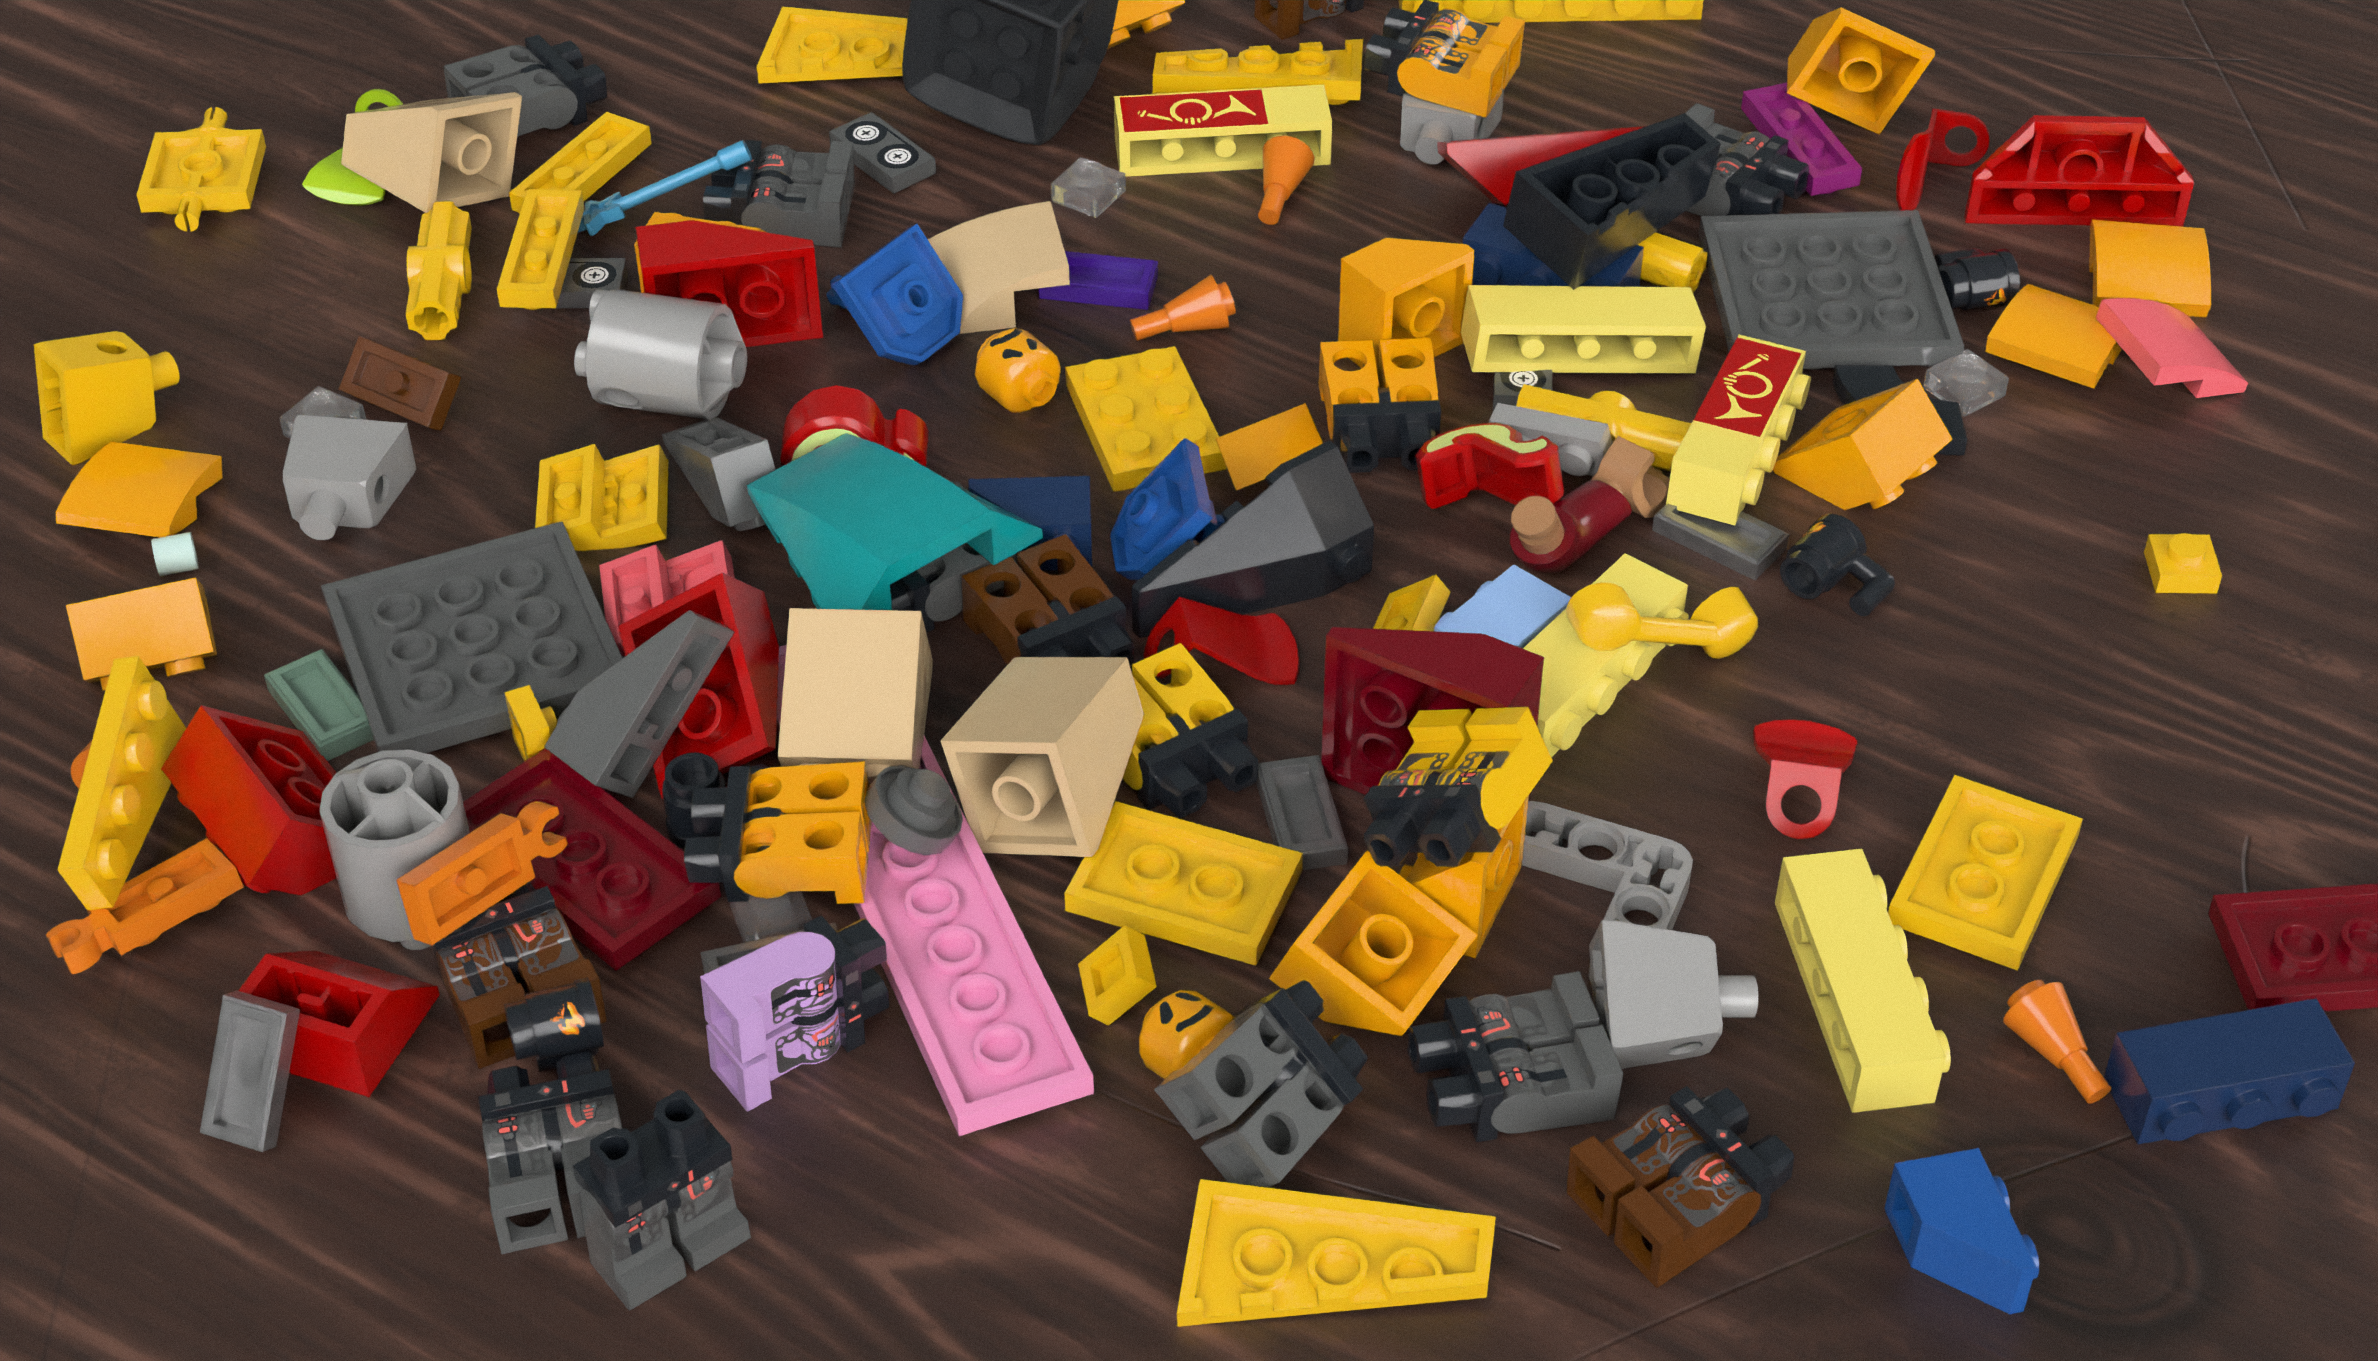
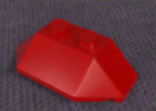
(1494, 161)
(2079, 173)

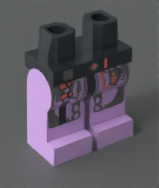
(792, 1004)

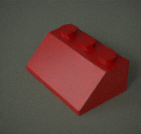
(257, 798)

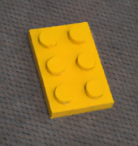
(1139, 412)
(1985, 872)
(1185, 883)

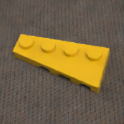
(831, 46)
(1263, 68)
(119, 784)
(1313, 1253)

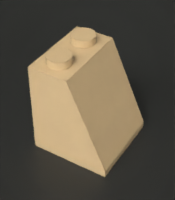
(437, 148)
(855, 688)
(1045, 754)

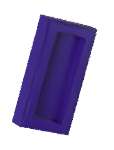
(1106, 281)

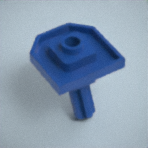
(902, 298)
(1163, 513)

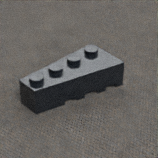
(1610, 196)

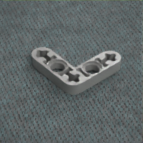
(1625, 874)

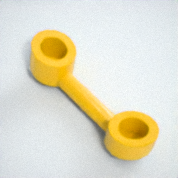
(1609, 620)

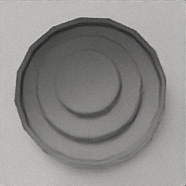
(914, 809)

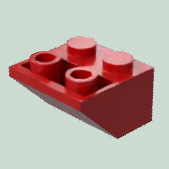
(349, 1014)

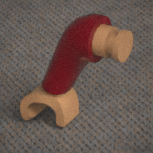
(1557, 535)

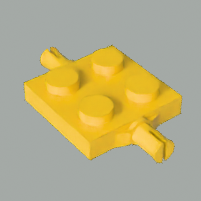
(201, 170)

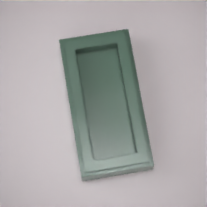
(320, 704)

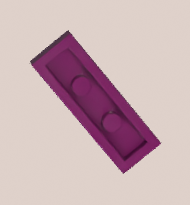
(1809, 137)

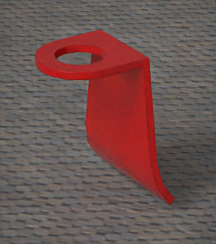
(1931, 147)
(1252, 644)
(1807, 756)

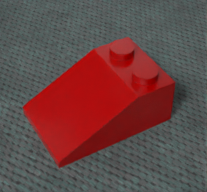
(757, 274)
(737, 704)

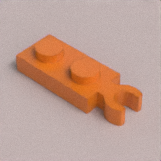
(477, 871)
(148, 906)

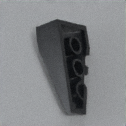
(1278, 550)

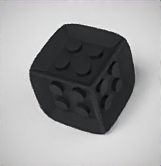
(1006, 62)

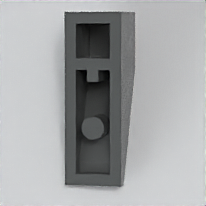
(719, 465)
(632, 708)

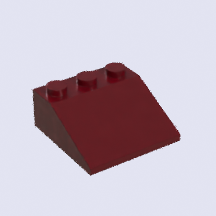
(1386, 676)

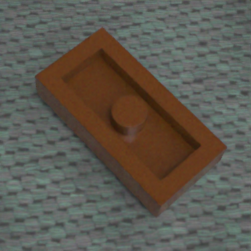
(400, 383)

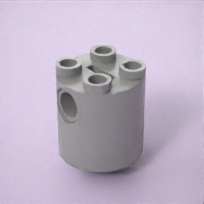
(661, 353)
(383, 822)

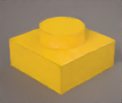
(2182, 563)
(528, 722)
(1117, 975)

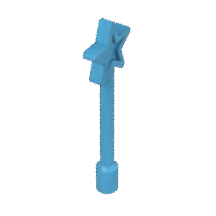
(611, 209)

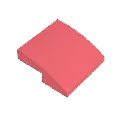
(2169, 346)
(646, 580)

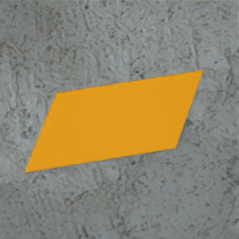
(1265, 445)

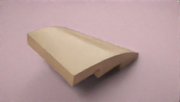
(999, 256)

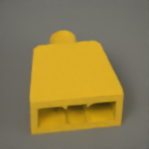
(98, 391)

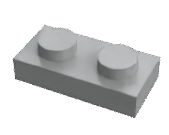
(1579, 440)

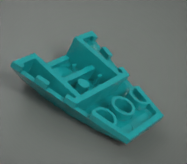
(872, 516)

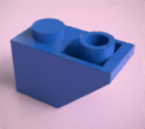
(1961, 1228)

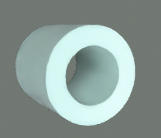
(175, 554)

